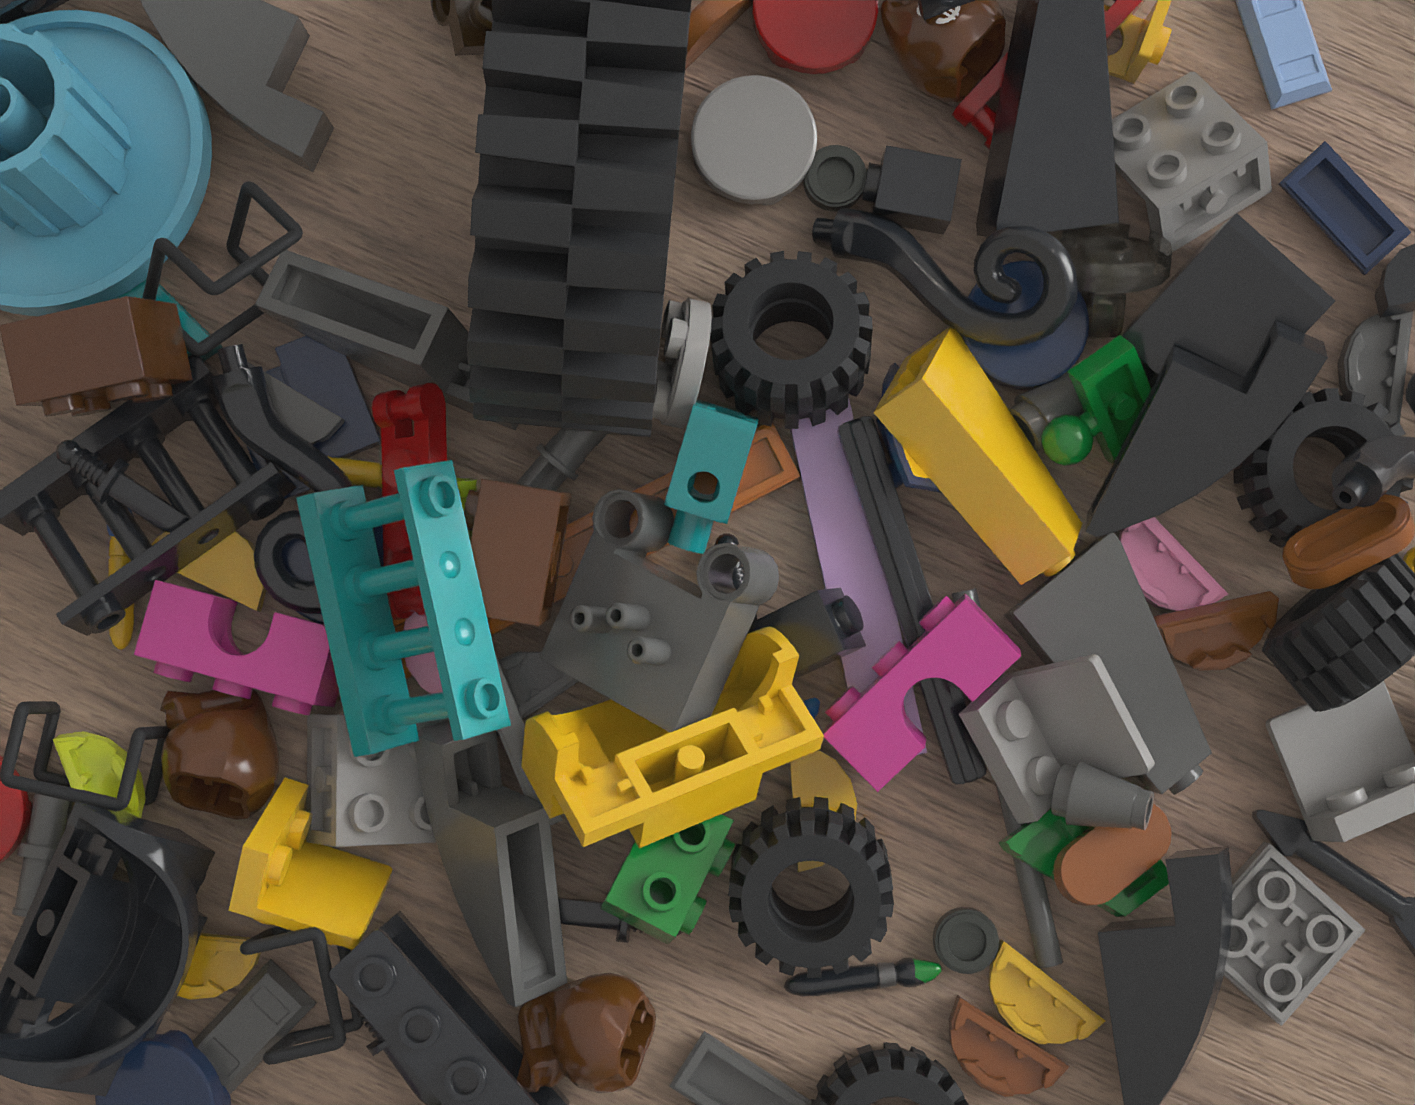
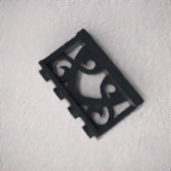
(435, 1020)

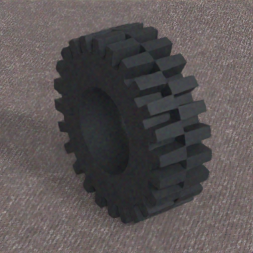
(574, 210)

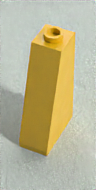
(979, 457)

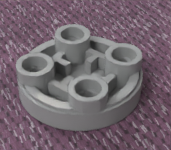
(753, 139)
(685, 348)

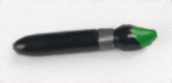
(905, 972)

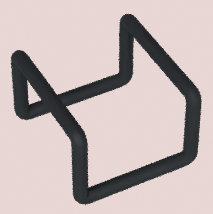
(247, 266)
(57, 785)
(284, 1049)

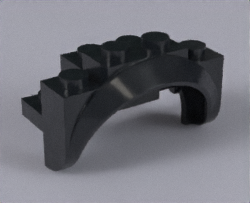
(101, 942)

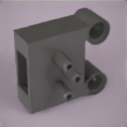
(647, 631)

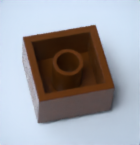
(96, 356)
(517, 547)

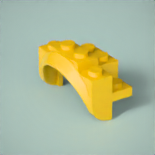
(627, 773)

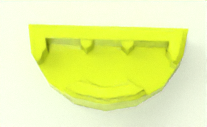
(97, 766)

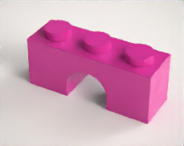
(193, 633)
(957, 646)

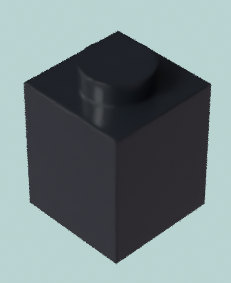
(913, 188)
(819, 628)

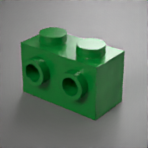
(662, 880)

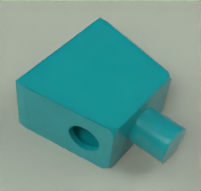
(715, 443)

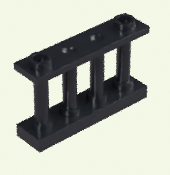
(132, 432)

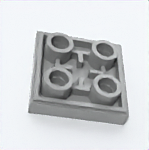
(1283, 934)

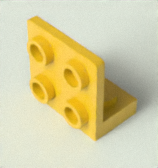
(301, 882)

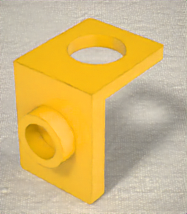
(1141, 43)

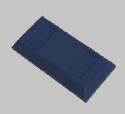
(1344, 208)

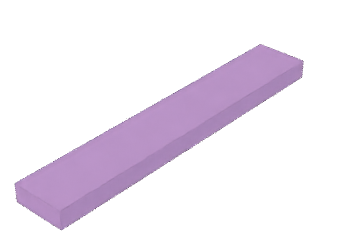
(846, 547)

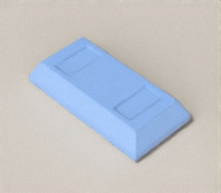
(1284, 50)

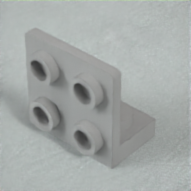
(1190, 159)
(1050, 718)
(1347, 765)
(362, 797)

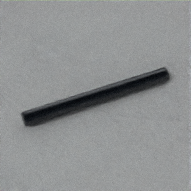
(907, 588)

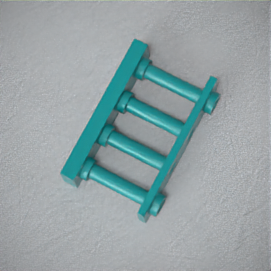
(360, 621)

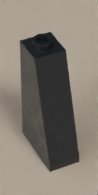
(1052, 123)

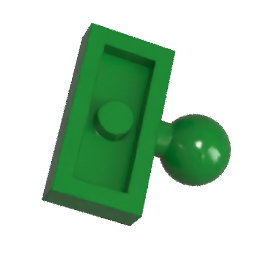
(1111, 393)

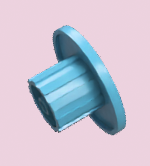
(95, 158)

